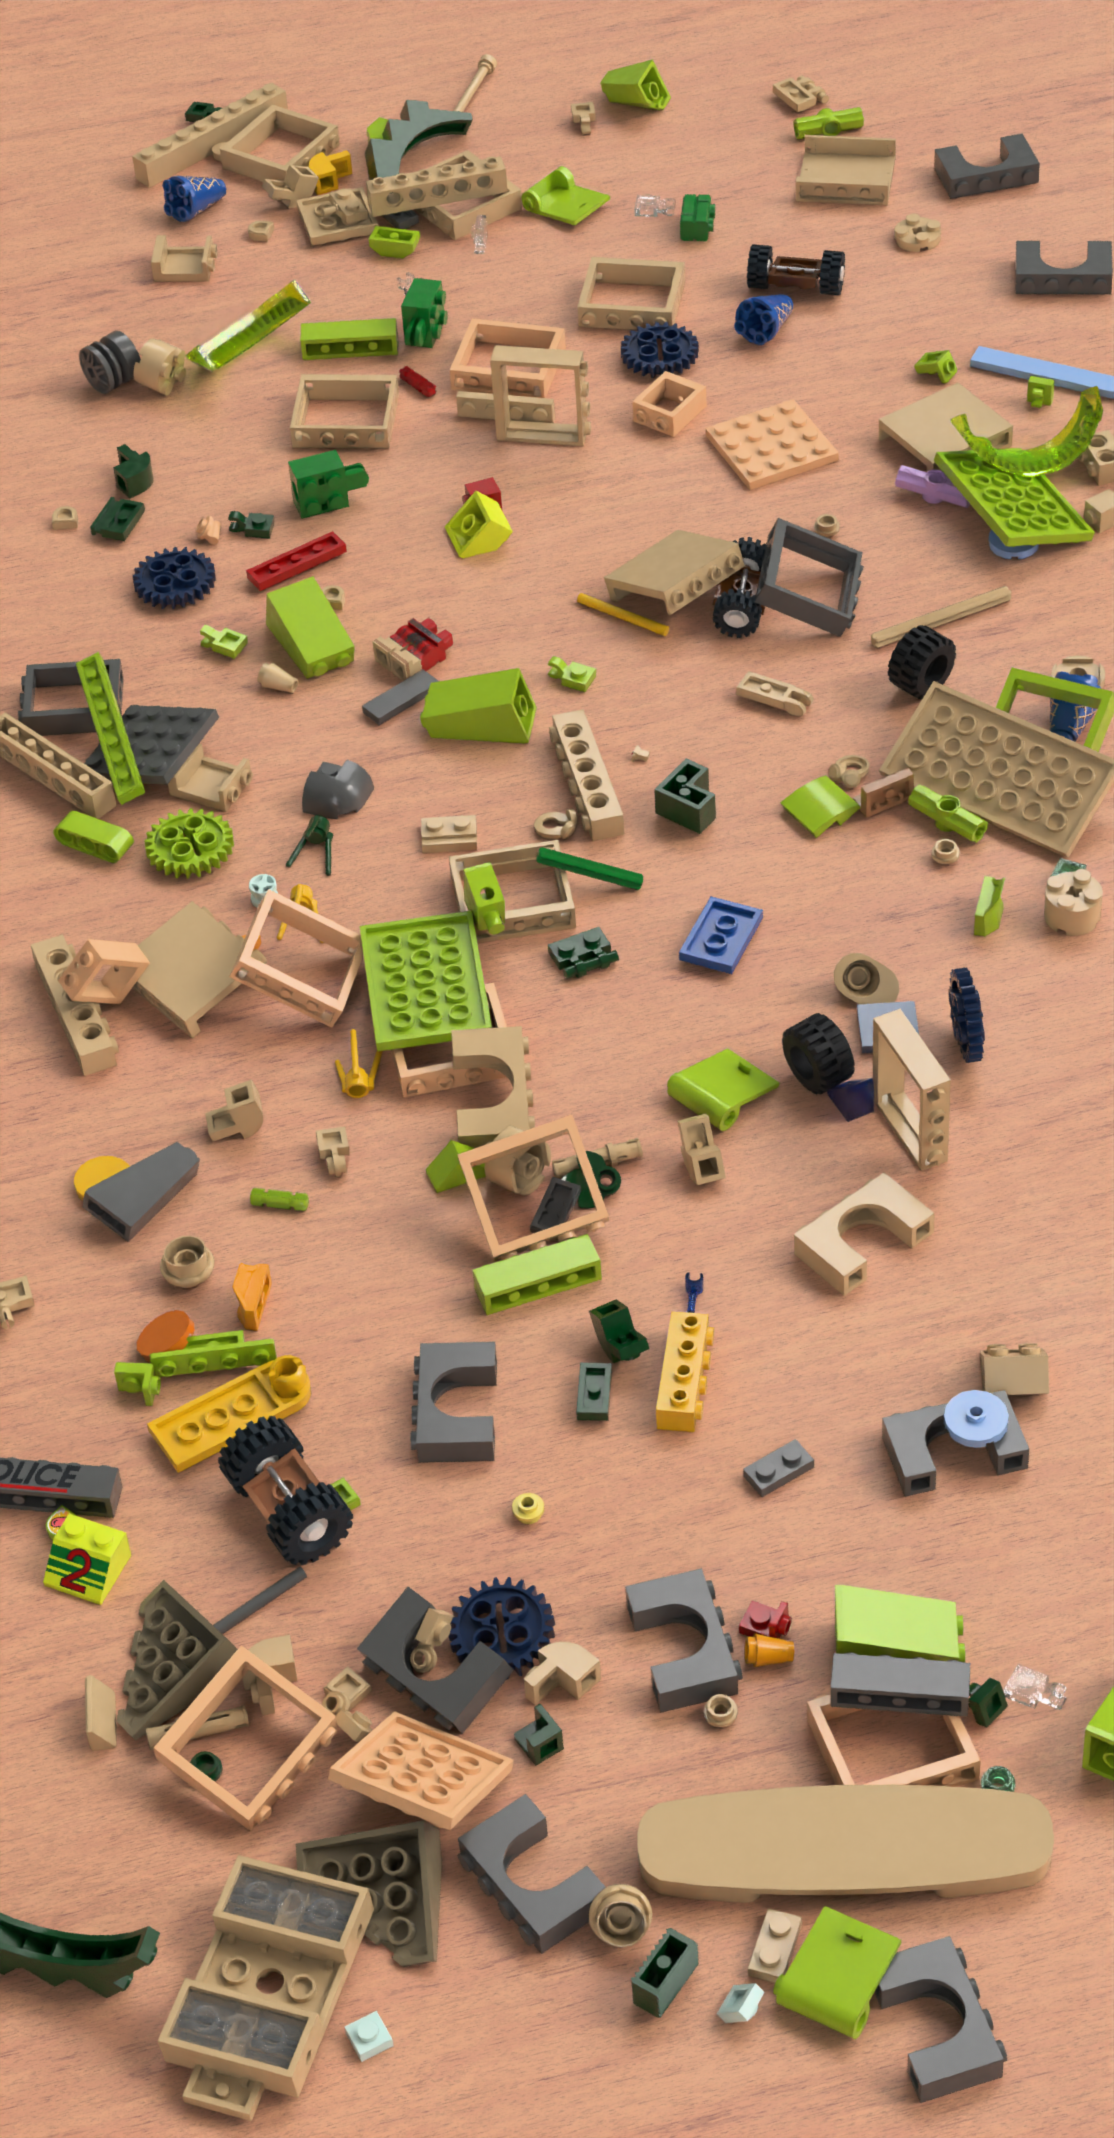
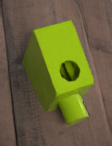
(486, 908)

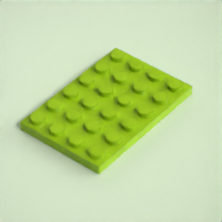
(1014, 506)
(424, 979)

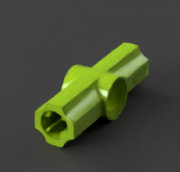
(828, 122)
(947, 813)

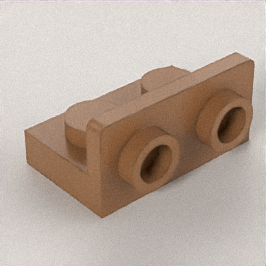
(885, 792)

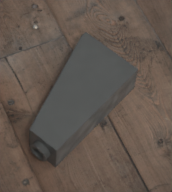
(142, 1190)

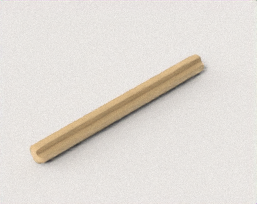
(942, 616)

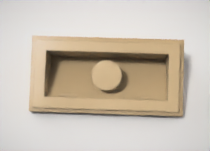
(100, 1714)

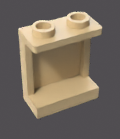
(182, 263)
(210, 780)

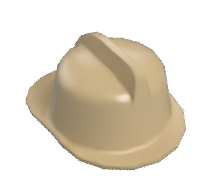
(865, 980)

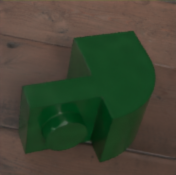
(134, 471)
(617, 1333)

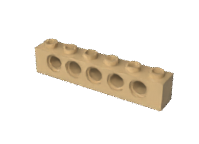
(429, 194)
(55, 768)
(586, 775)
(79, 1019)

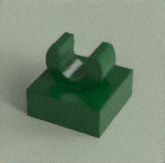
(987, 1701)

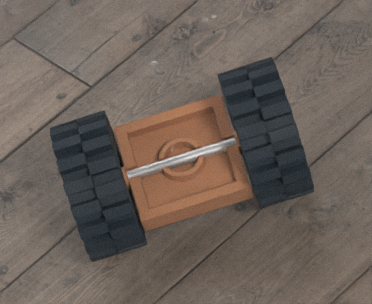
(300, 1510)

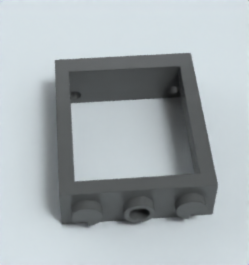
(62, 720)

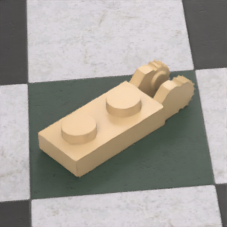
(774, 693)

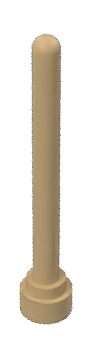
(485, 66)

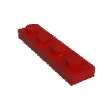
(296, 561)

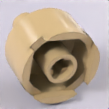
(160, 366)
(1073, 902)
(520, 1170)

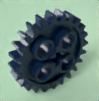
(677, 347)
(174, 577)
(966, 1015)
(532, 1622)

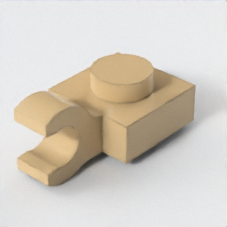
(583, 114)

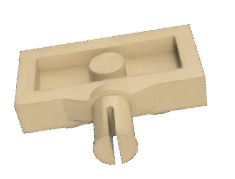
(346, 206)
(14, 1295)

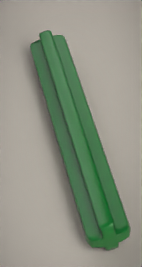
(589, 868)

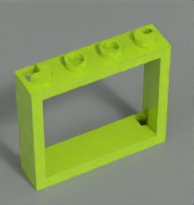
(1065, 691)

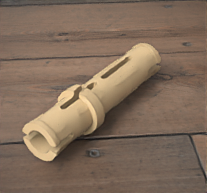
(611, 1154)
(216, 1723)

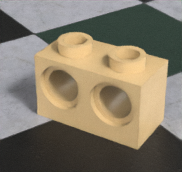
(1100, 458)

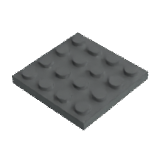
(159, 740)

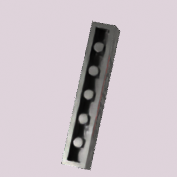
(49, 1485)

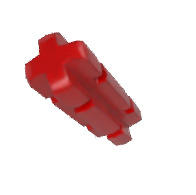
(417, 381)

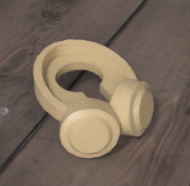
(851, 778)
(569, 820)

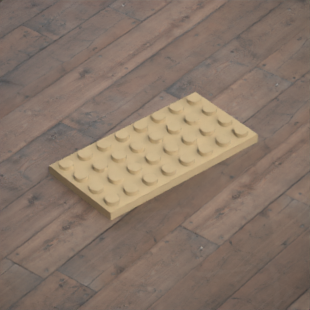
(1003, 768)

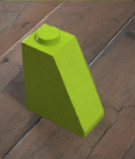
(636, 86)

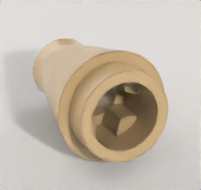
(275, 678)

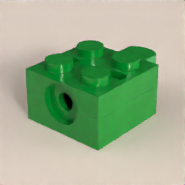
(423, 313)
(322, 483)

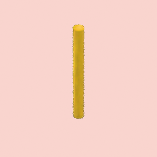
(623, 614)

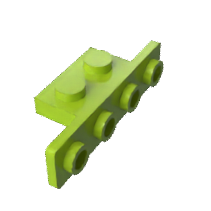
(212, 1353)

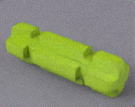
(279, 1199)

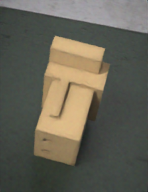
(640, 754)

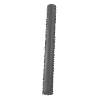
(260, 1600)

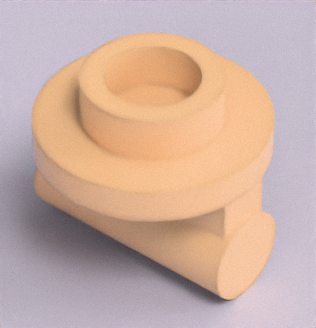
(208, 530)

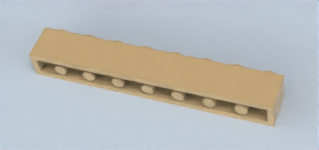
(197, 140)

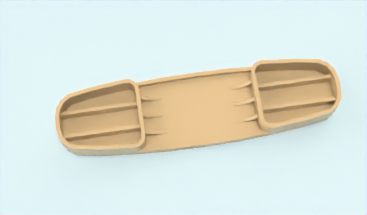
(845, 1842)

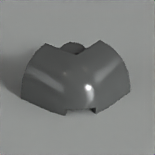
(336, 790)

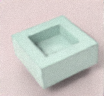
(741, 2003)
(369, 2036)

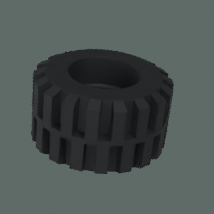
(920, 660)
(818, 1053)

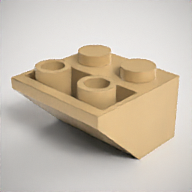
(1015, 1370)

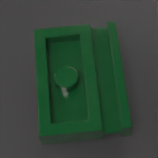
(117, 519)

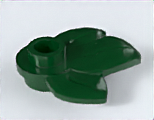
(600, 1171)

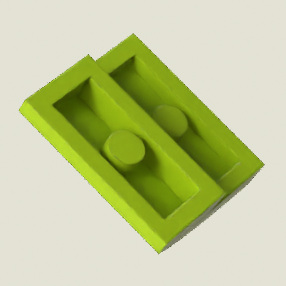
(820, 805)

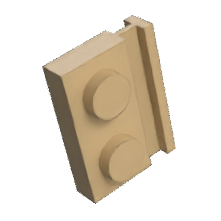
(449, 834)

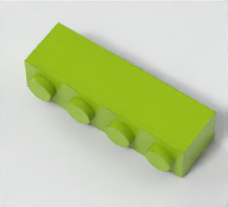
(349, 339)
(537, 1274)

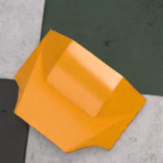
(252, 1290)

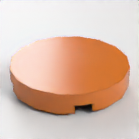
(165, 1334)

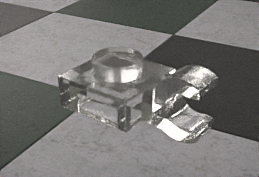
(1031, 1686)

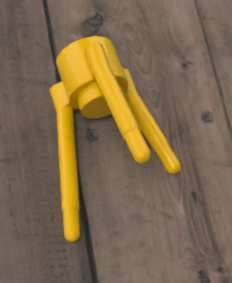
(303, 896)
(356, 1081)

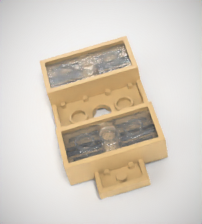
(255, 2040)

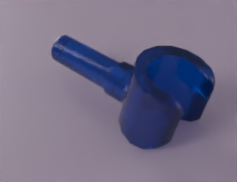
(693, 1289)

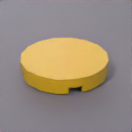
(95, 1171)

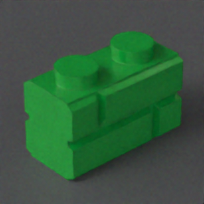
(697, 217)

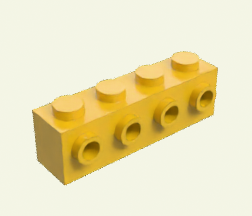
(683, 1372)

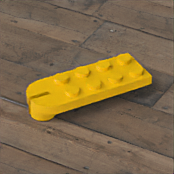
(206, 1422)

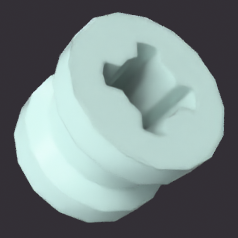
(259, 886)

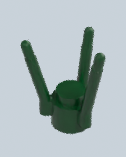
(316, 832)

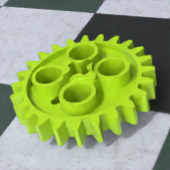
(174, 853)

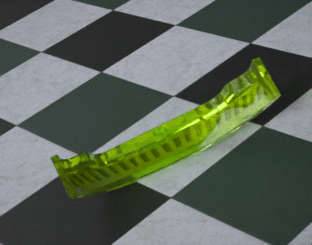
(250, 329)
(1049, 456)

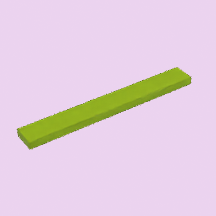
(110, 728)

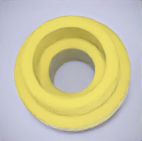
(531, 1514)

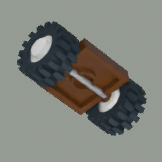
(795, 271)
(735, 596)

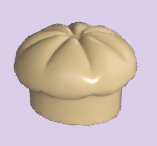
(186, 1262)
(620, 1915)

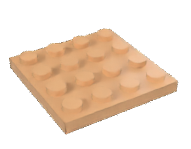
(771, 444)
(421, 1770)

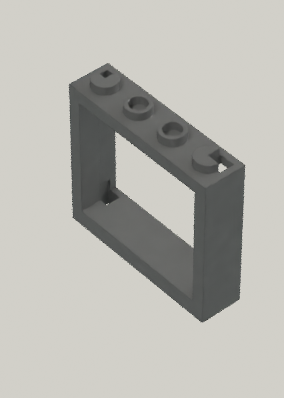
(822, 550)

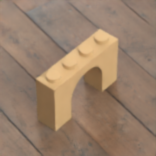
(500, 1050)
(877, 1203)

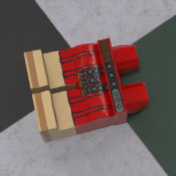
(412, 648)

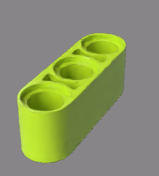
(93, 836)

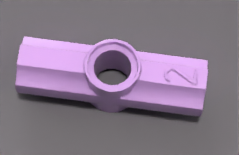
(931, 484)

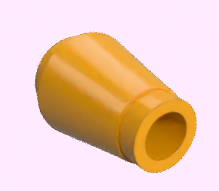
(766, 1650)

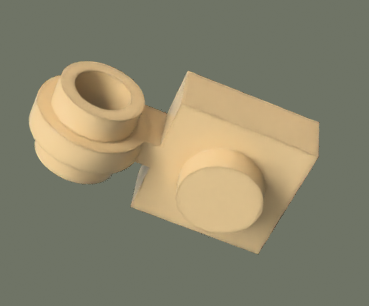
(333, 1146)
(432, 1632)
(355, 1724)

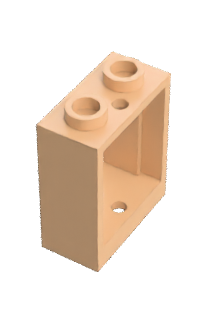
(671, 386)
(127, 967)

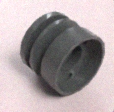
(109, 361)

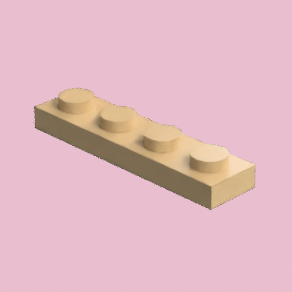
(521, 407)

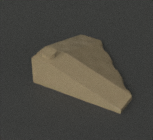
(170, 1660)
(403, 1879)

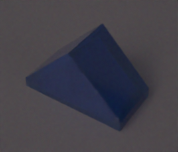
(853, 1098)

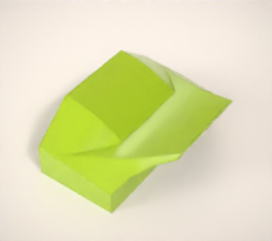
(393, 241)
(989, 907)

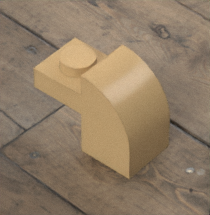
(297, 185)
(240, 1115)
(698, 1150)
(277, 1654)
(562, 1665)

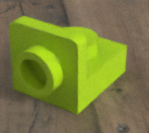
(937, 362)
(138, 1378)

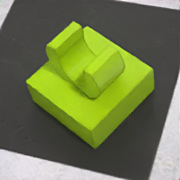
(1040, 391)

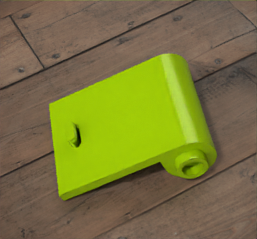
(561, 199)
(720, 1087)
(836, 1975)

